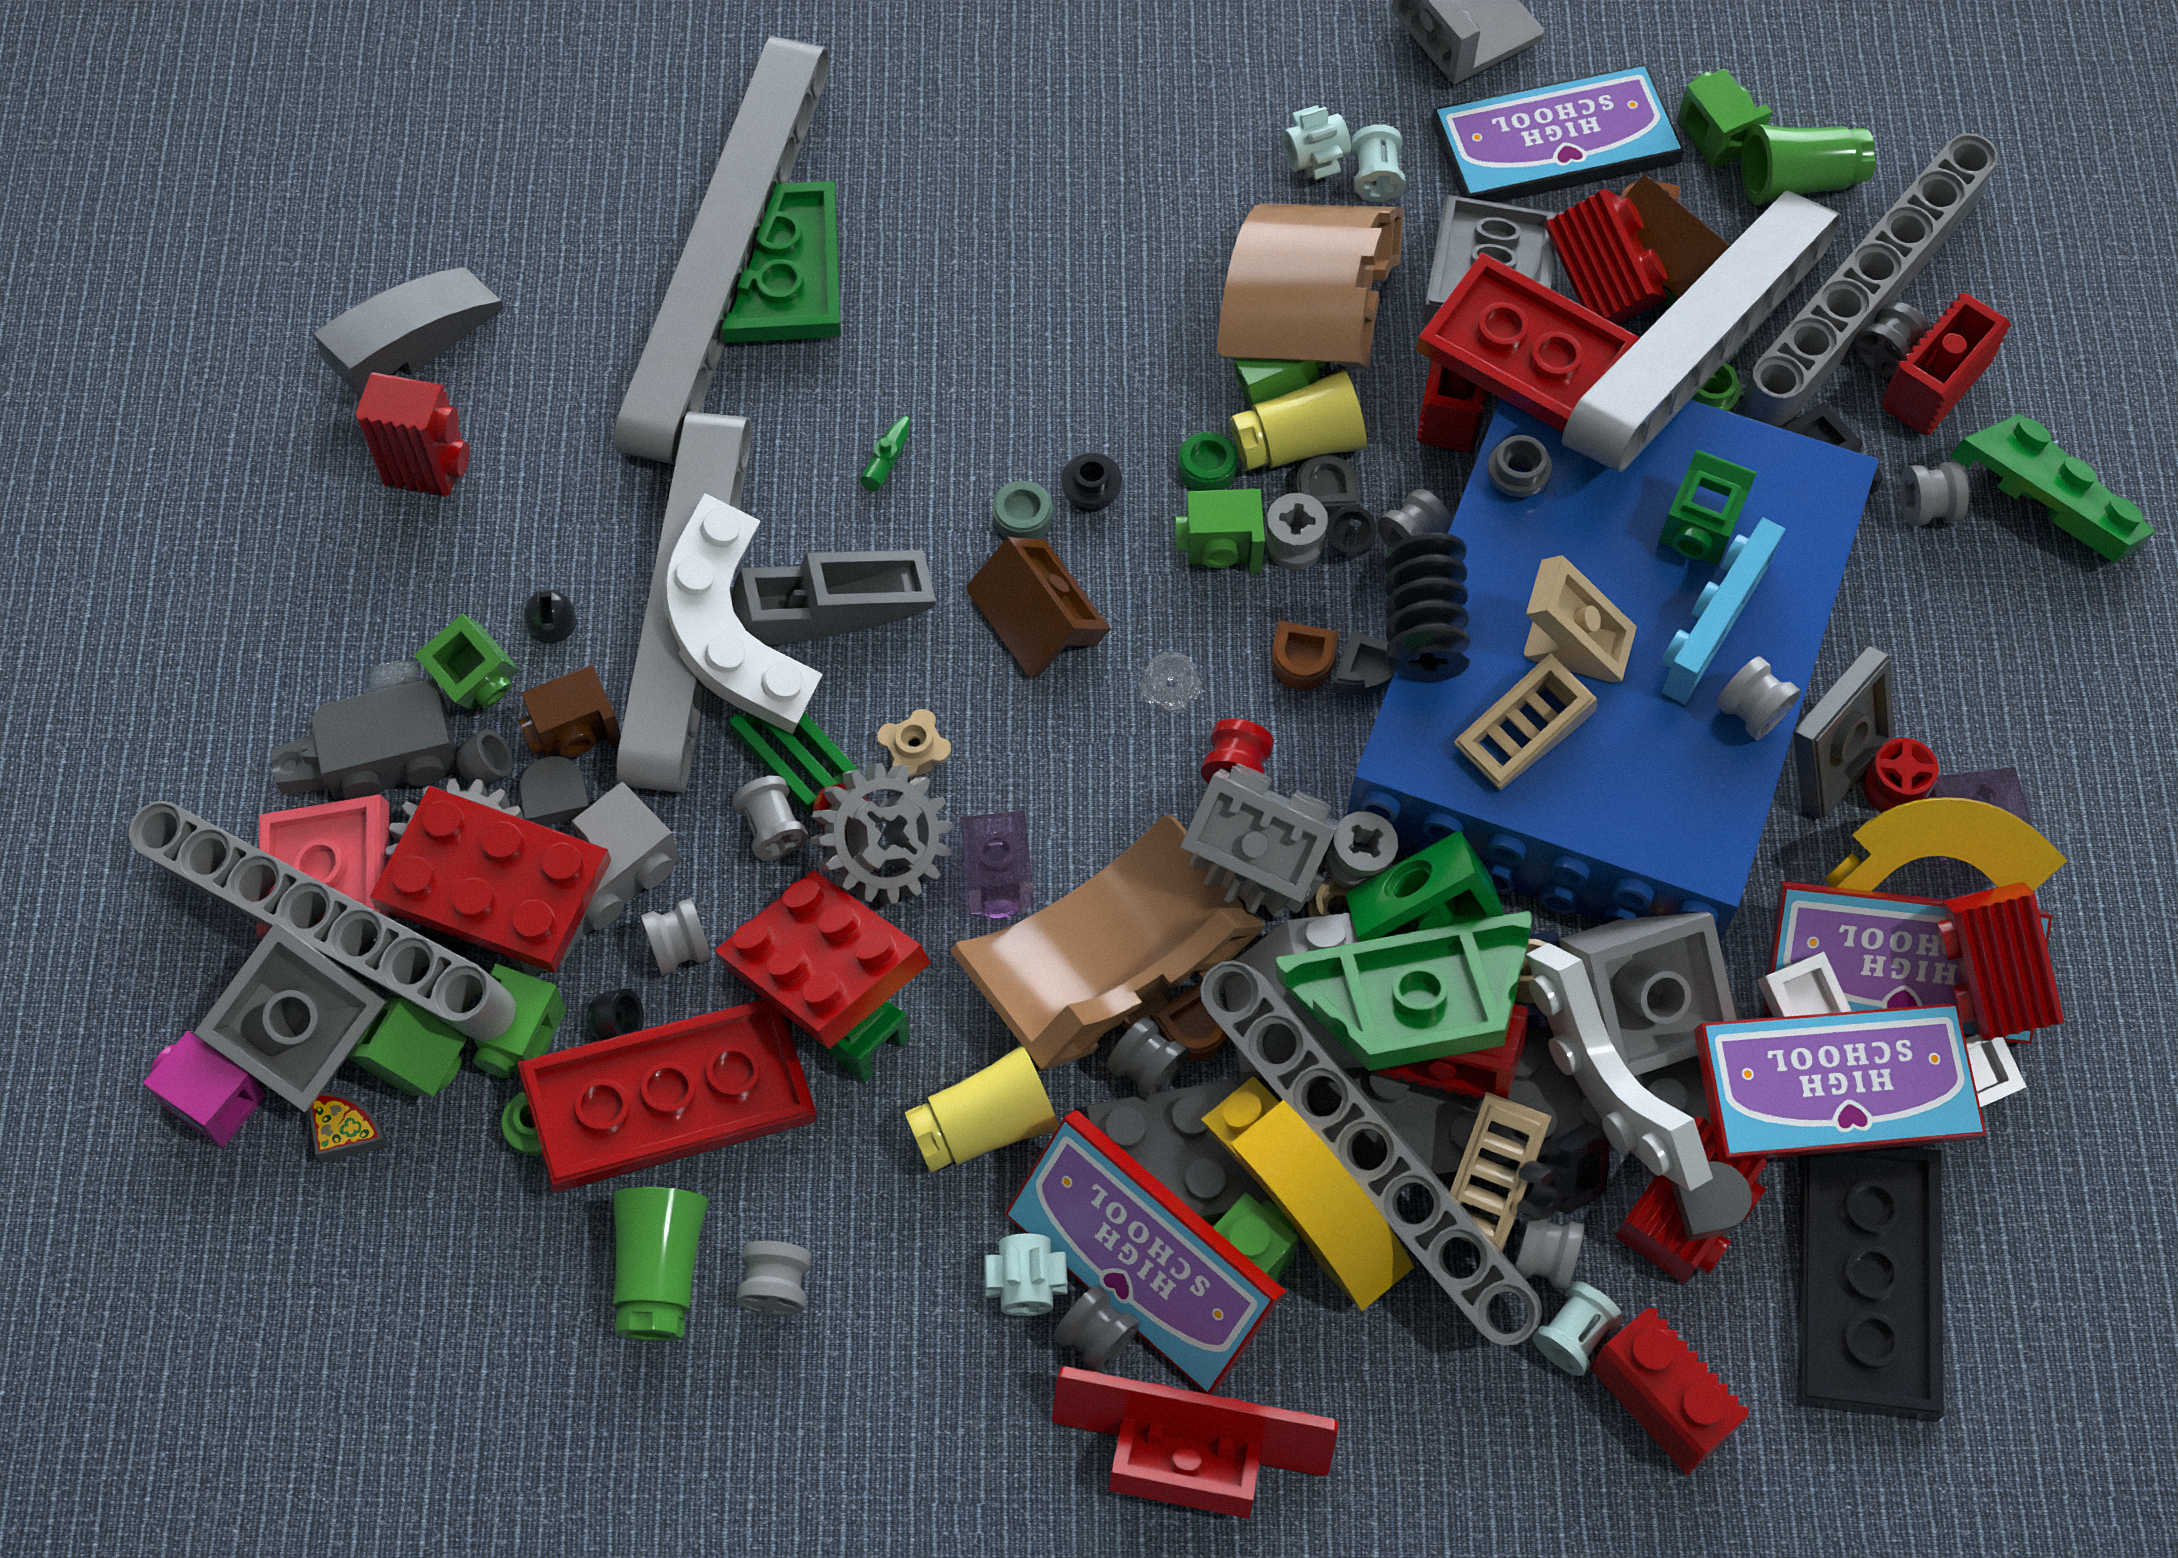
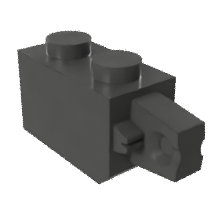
(371, 744)

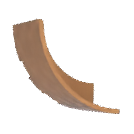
(1306, 282)
(1108, 948)

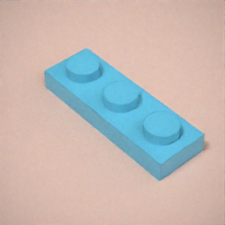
(1719, 609)

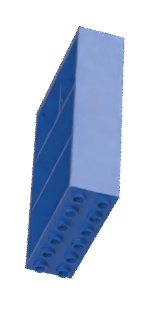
(1649, 796)

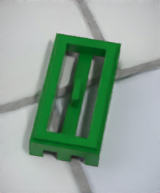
(744, 727)

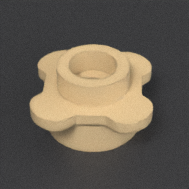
(923, 757)

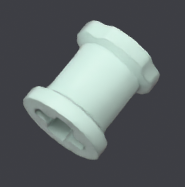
(1378, 163)
(1578, 1328)

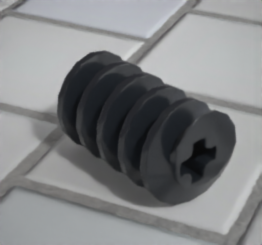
(1427, 607)

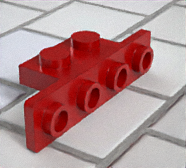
(1191, 1443)

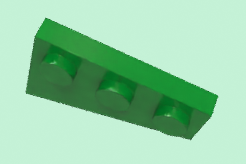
(794, 270)
(2042, 471)

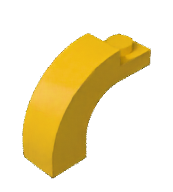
(1954, 828)
(1311, 1190)

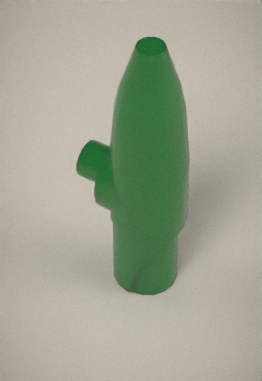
(885, 455)

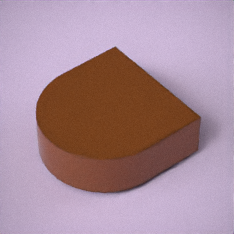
(1303, 655)
(1190, 1023)

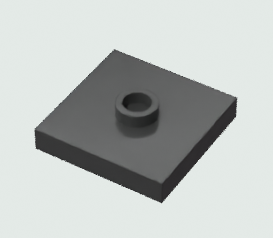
(1844, 733)

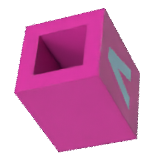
(203, 1088)

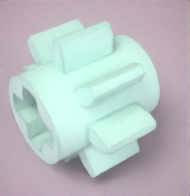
(1316, 142)
(1025, 1274)

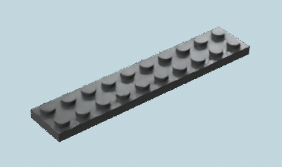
(1182, 1154)

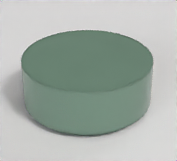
(1022, 510)

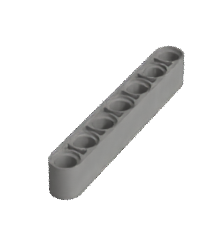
(1868, 280)
(664, 693)
(342, 932)
(1402, 1165)

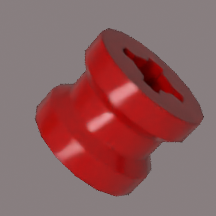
(1235, 743)
(1910, 763)

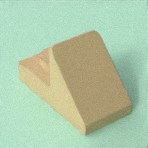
(1577, 623)

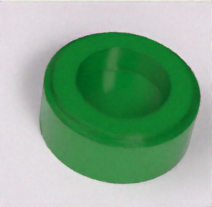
(1207, 462)

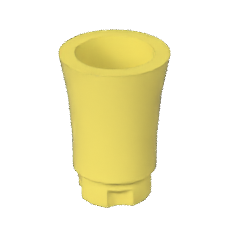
(1301, 424)
(983, 1112)

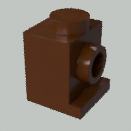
(569, 715)

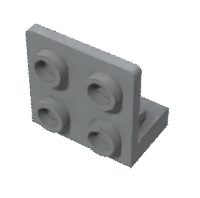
(1468, 34)
(1260, 831)

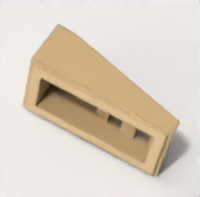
(1563, 685)
(1519, 1118)

